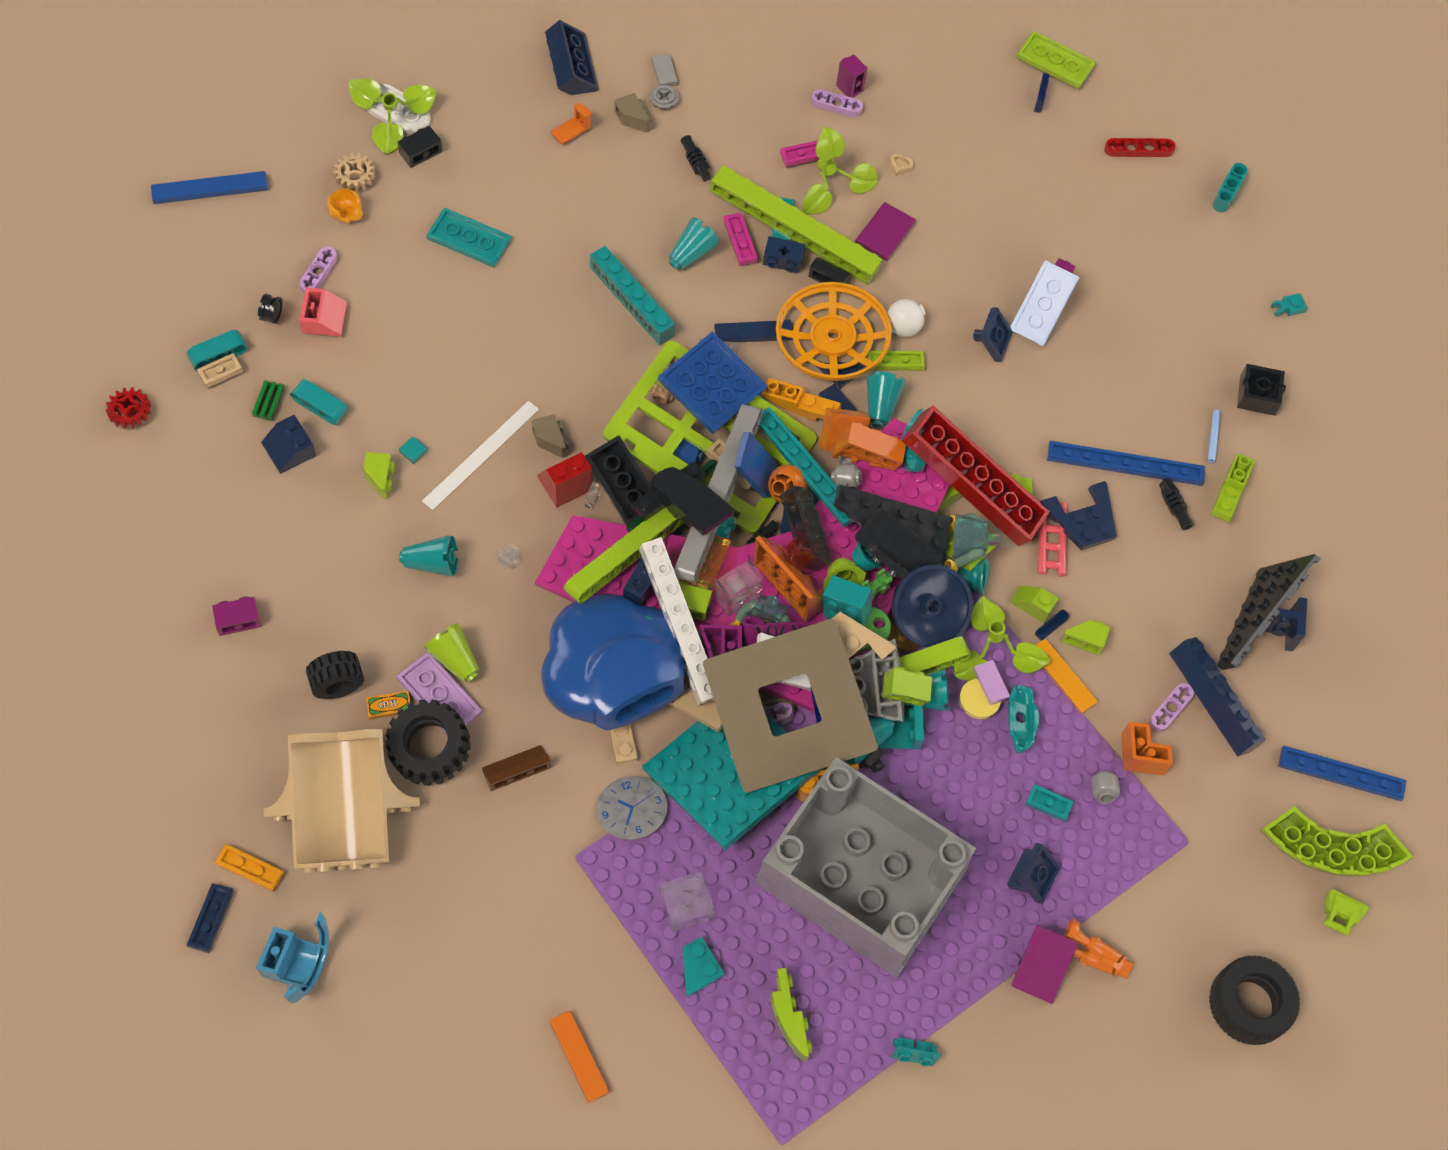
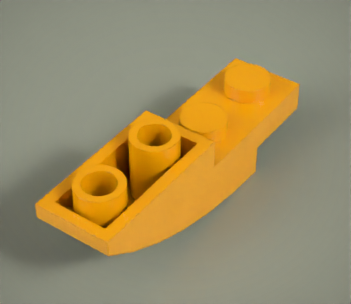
(797, 401)

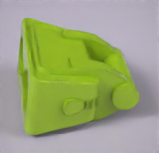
(1344, 909)

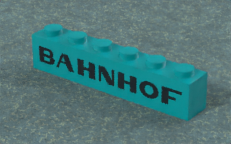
(632, 295)

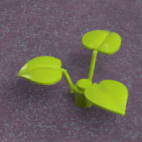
(367, 91)
(829, 146)
(990, 617)

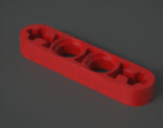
(1140, 150)

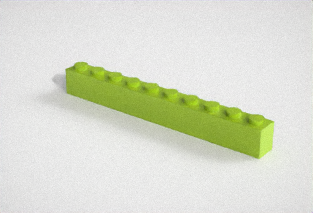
(795, 224)

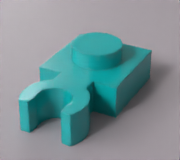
(1290, 304)

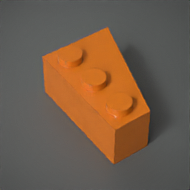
(870, 446)

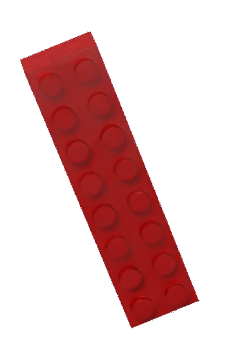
(975, 476)

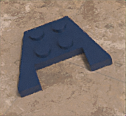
(1087, 525)

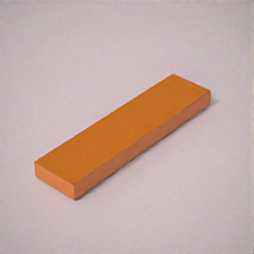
(579, 1057)

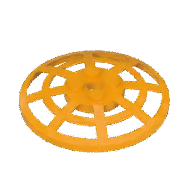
(833, 325)

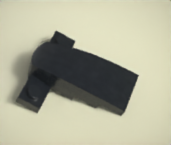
(684, 498)

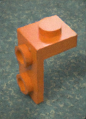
(574, 126)

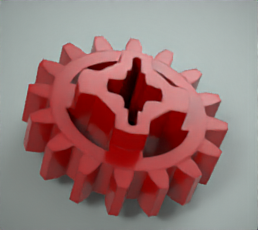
(128, 408)

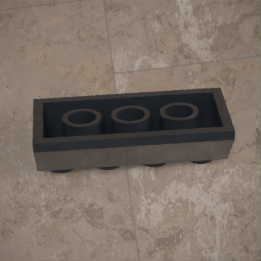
(619, 476)

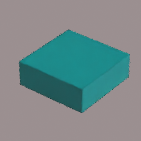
(413, 450)

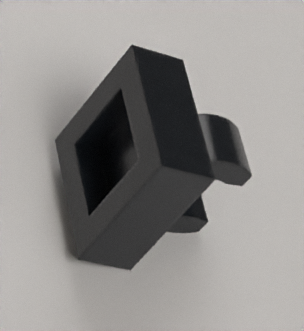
(873, 761)

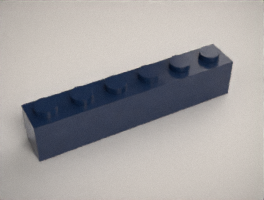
(1217, 696)

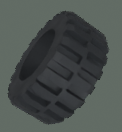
(409, 723)

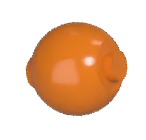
(783, 479)

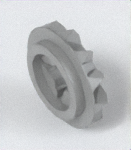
(664, 90)

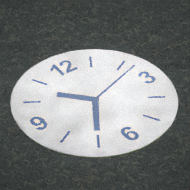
(632, 807)

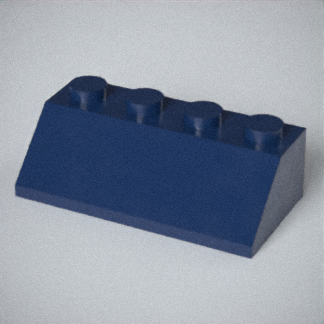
(571, 59)

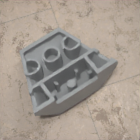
(869, 676)

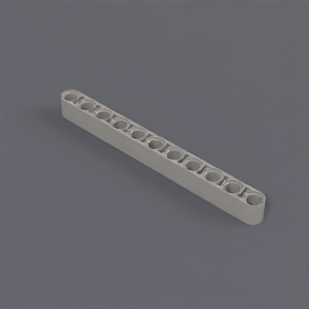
(722, 483)

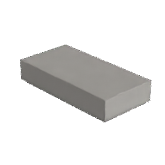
(664, 69)

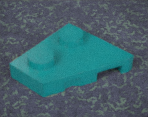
(699, 966)

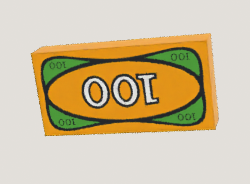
(387, 704)

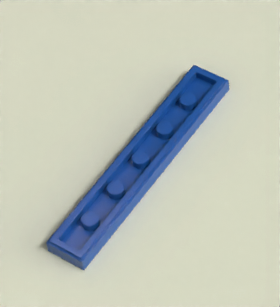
(209, 187)
(1342, 773)

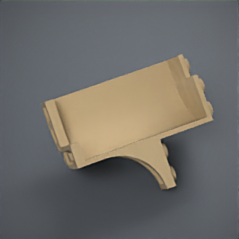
(338, 800)

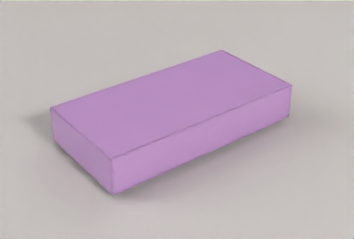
(991, 682)

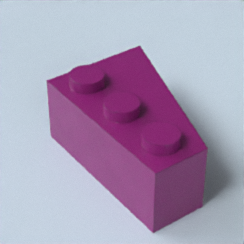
(720, 638)

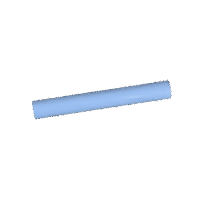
(1214, 436)

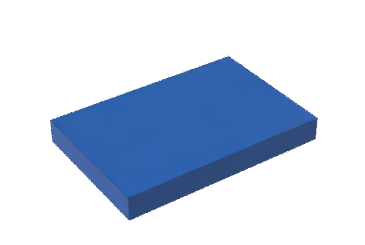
(754, 464)

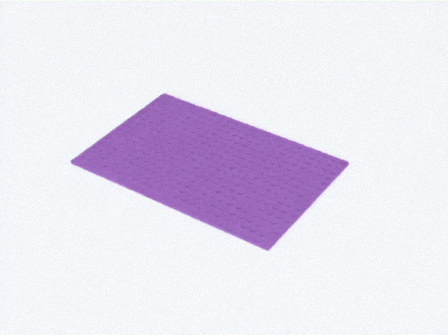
(853, 1008)

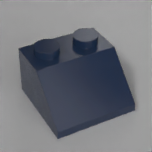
(288, 444)

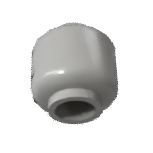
(847, 475)
(1105, 787)

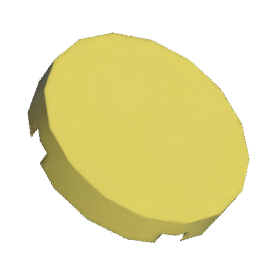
(975, 702)

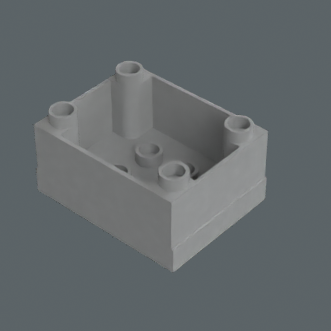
(865, 866)

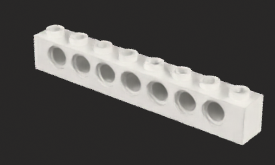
(677, 616)

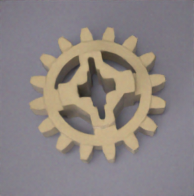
(354, 172)

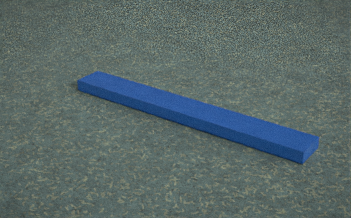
(1125, 463)

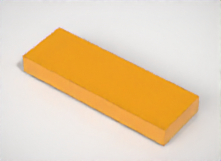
(249, 867)

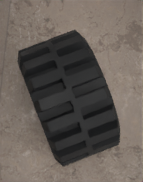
(335, 674)

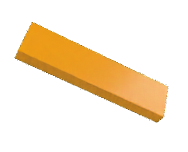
(1067, 679)

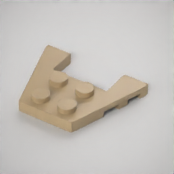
(856, 636)

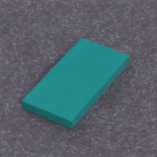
(469, 237)

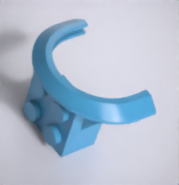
(294, 959)

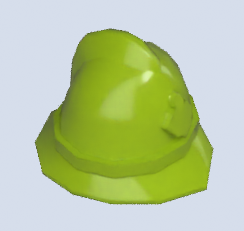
(844, 569)

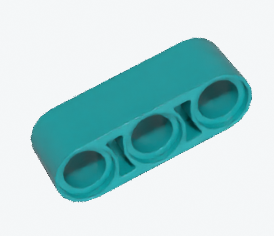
(1230, 187)
(217, 348)
(319, 401)

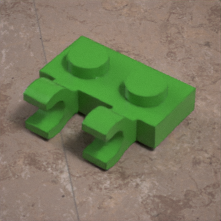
(880, 584)

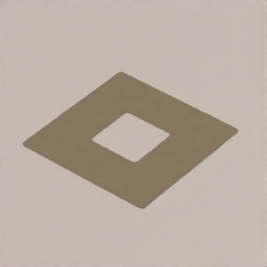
(773, 759)

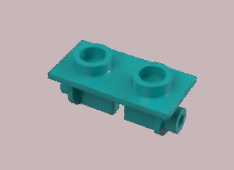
(925, 1053)

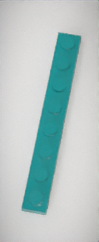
(798, 456)

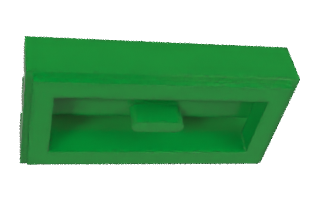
(273, 386)

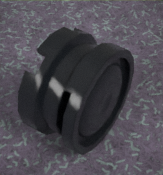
(270, 308)

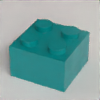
(847, 598)

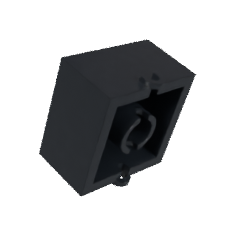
(1261, 389)

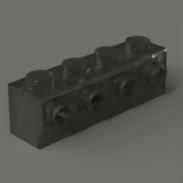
(804, 520)

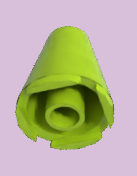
(454, 653)

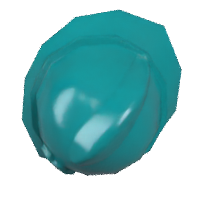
(977, 577)

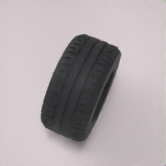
(1274, 981)

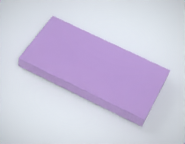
(430, 681)

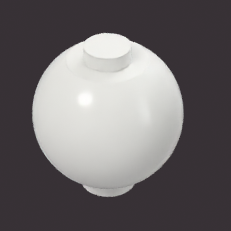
(906, 317)

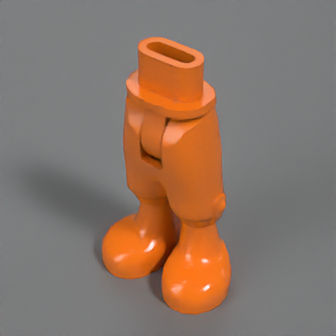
(1099, 954)

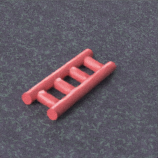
(1060, 547)

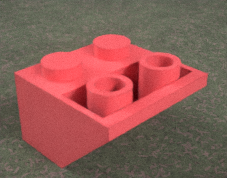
(322, 313)

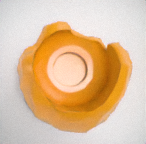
(345, 205)

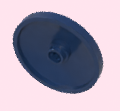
(932, 605)

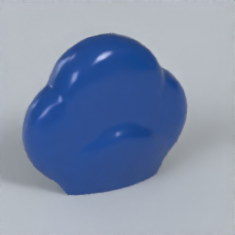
(611, 662)

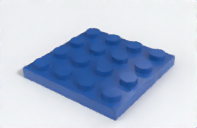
(712, 382)

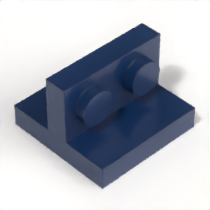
(1291, 624)
(1034, 873)

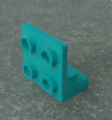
(908, 733)

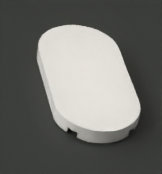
(402, 115)

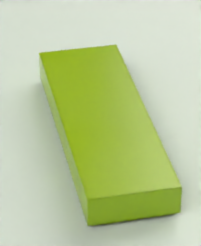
(898, 360)

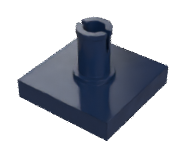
(994, 334)

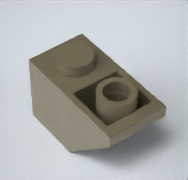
(632, 113)
(548, 435)

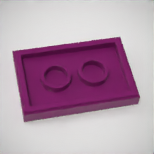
(885, 231)
(1044, 964)

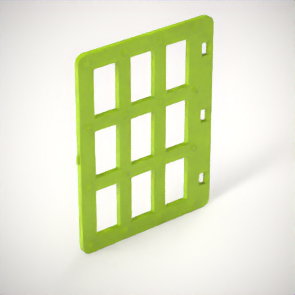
(660, 458)

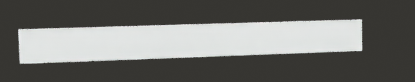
(480, 455)

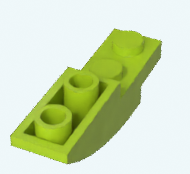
(1232, 487)
(790, 1023)

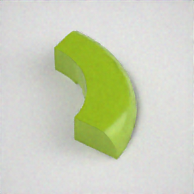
(1333, 850)

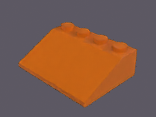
(787, 579)

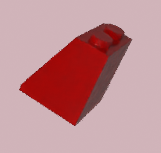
(567, 479)

